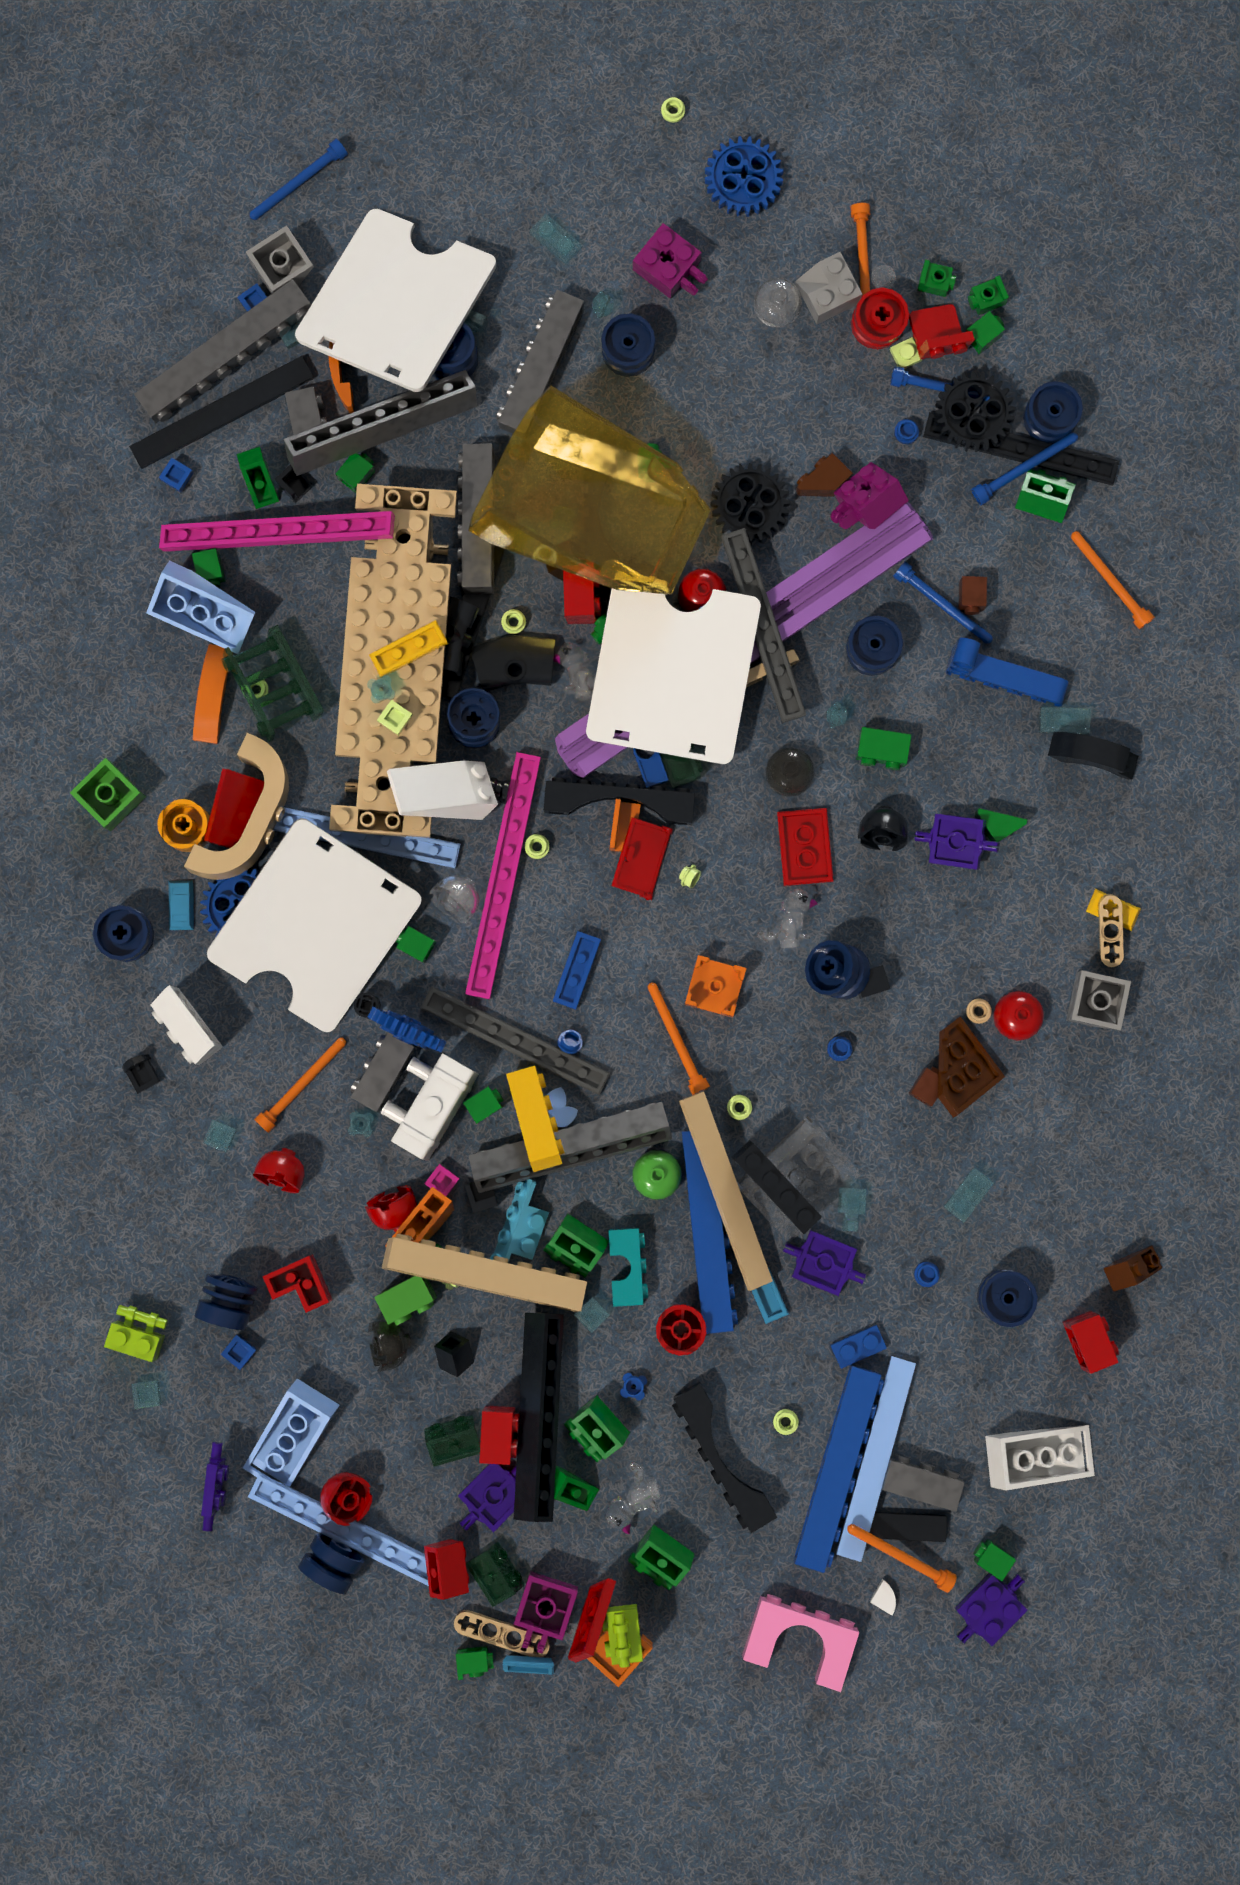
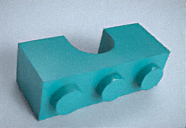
(630, 1289)

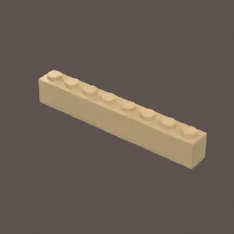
(484, 1274)

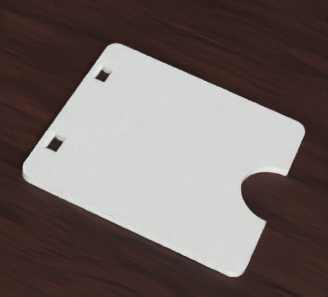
(394, 303)
(674, 674)
(316, 923)

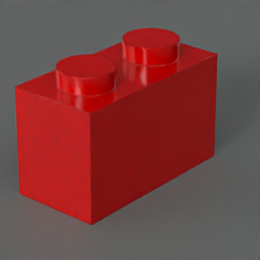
(446, 1569)

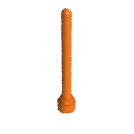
(860, 213)
(1140, 615)
(696, 1081)
(268, 1118)
(944, 1579)

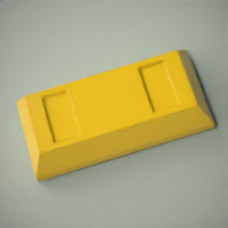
(1129, 911)

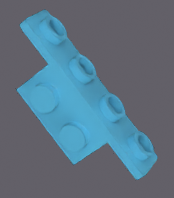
(522, 1225)

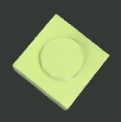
(905, 353)
(394, 717)

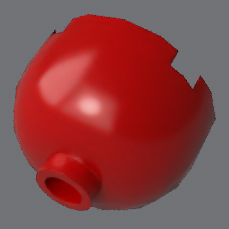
(697, 588)
(1018, 1015)
(281, 1169)
(392, 1209)
(681, 1329)
(345, 1498)

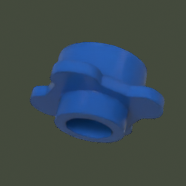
(638, 1391)

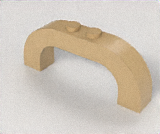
(260, 826)

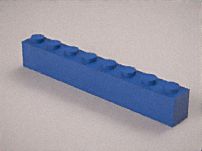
(709, 1246)
(837, 1469)

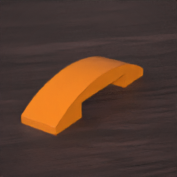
(343, 389)
(210, 696)

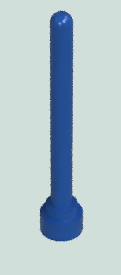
(334, 152)
(902, 377)
(984, 492)
(906, 575)

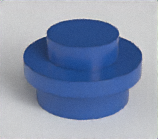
(906, 431)
(570, 1041)
(839, 1048)
(926, 1274)

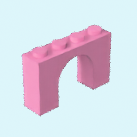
(774, 1617)

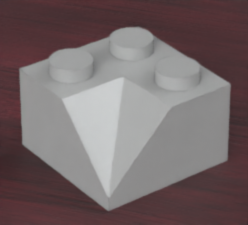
(279, 260)
(829, 288)
(1098, 1000)

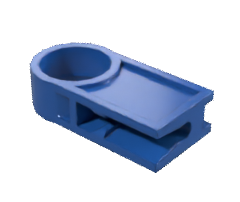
(651, 769)

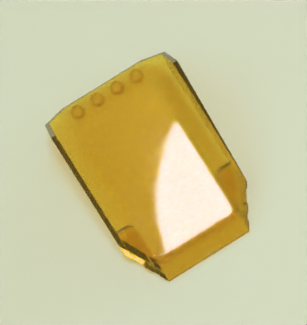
(590, 500)

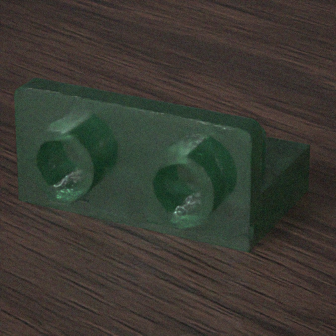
(681, 769)
(452, 1440)
(495, 1574)

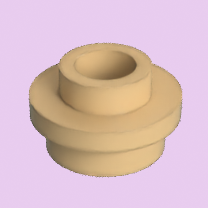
(986, 1011)

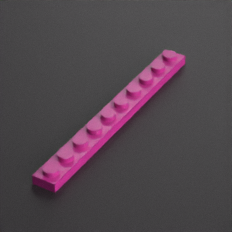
(277, 531)
(503, 876)

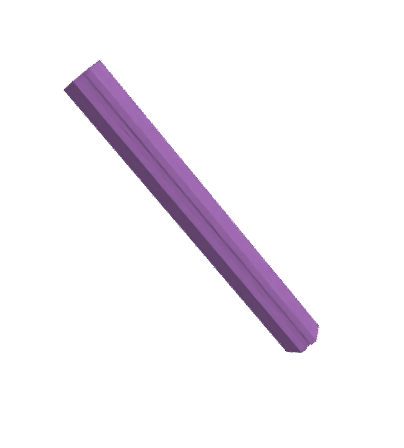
(794, 606)

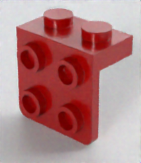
(939, 332)

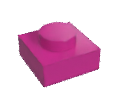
(442, 1180)

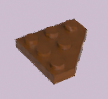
(964, 1068)

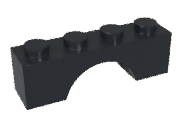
(776, 1187)

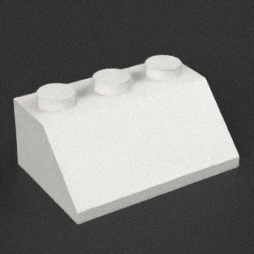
(185, 1025)

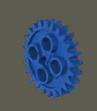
(746, 154)
(222, 890)
(406, 1029)

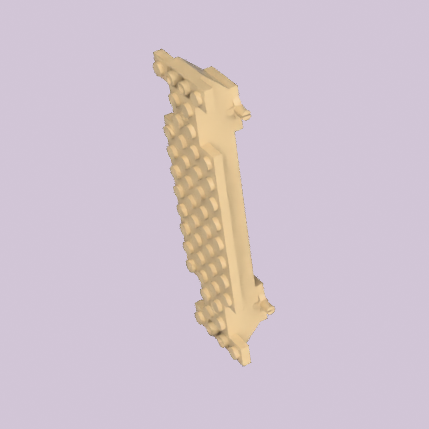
(384, 604)

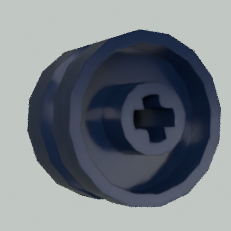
(460, 355)
(628, 359)
(1065, 415)
(874, 660)
(109, 931)
(837, 970)
(992, 1293)
(331, 1564)

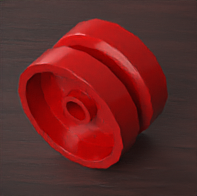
(866, 322)

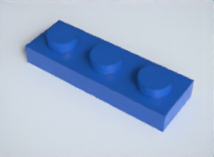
(576, 970)

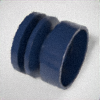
(466, 705)
(226, 1301)

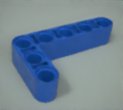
(997, 673)

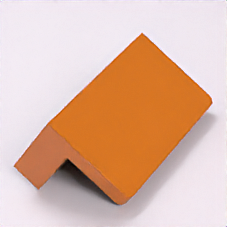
(622, 816)

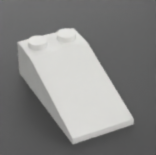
(443, 790)
(1038, 1457)

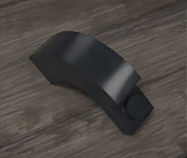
(1093, 752)

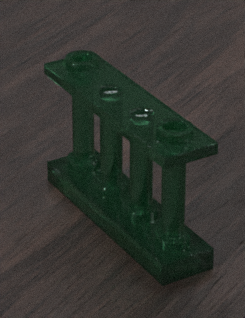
(286, 664)

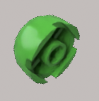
(657, 1174)

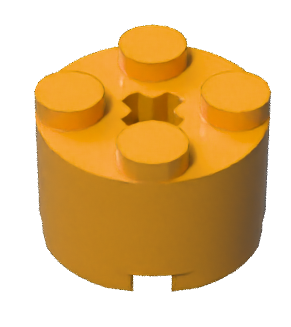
(177, 814)

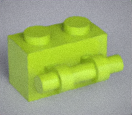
(134, 1340)
(624, 1635)

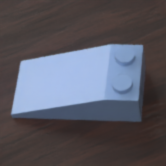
(200, 608)
(292, 1433)

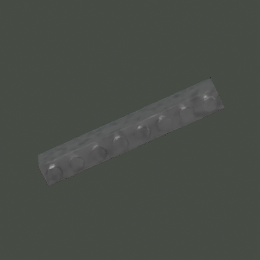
(224, 352)
(380, 423)
(581, 1145)

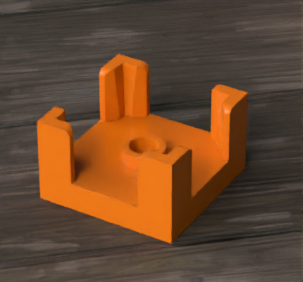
(715, 986)
(615, 1672)

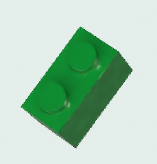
(883, 748)

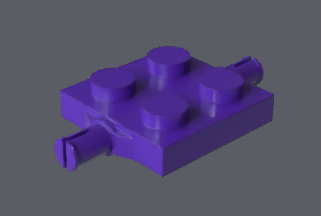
(957, 841)
(824, 1263)
(213, 1494)
(490, 1497)
(991, 1609)

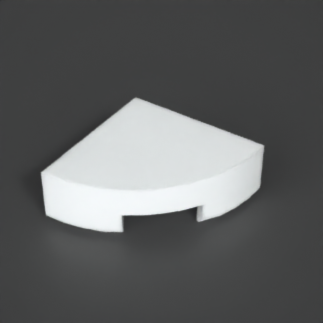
(884, 1597)

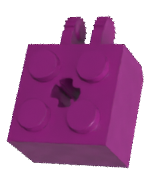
(669, 275)
(868, 498)
(549, 1622)

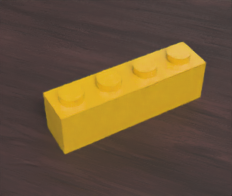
(534, 1118)

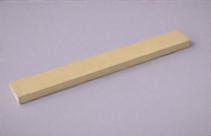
(725, 1191)

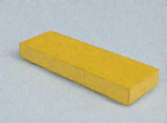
(408, 649)

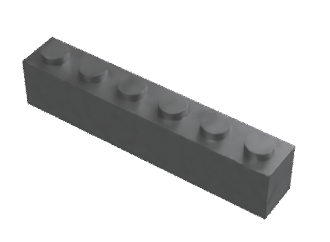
(542, 358)
(476, 554)

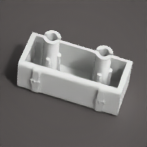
(434, 1106)

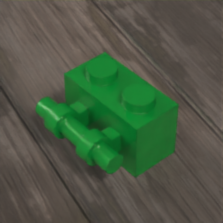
(1045, 495)
(576, 1246)
(597, 1429)
(662, 1558)

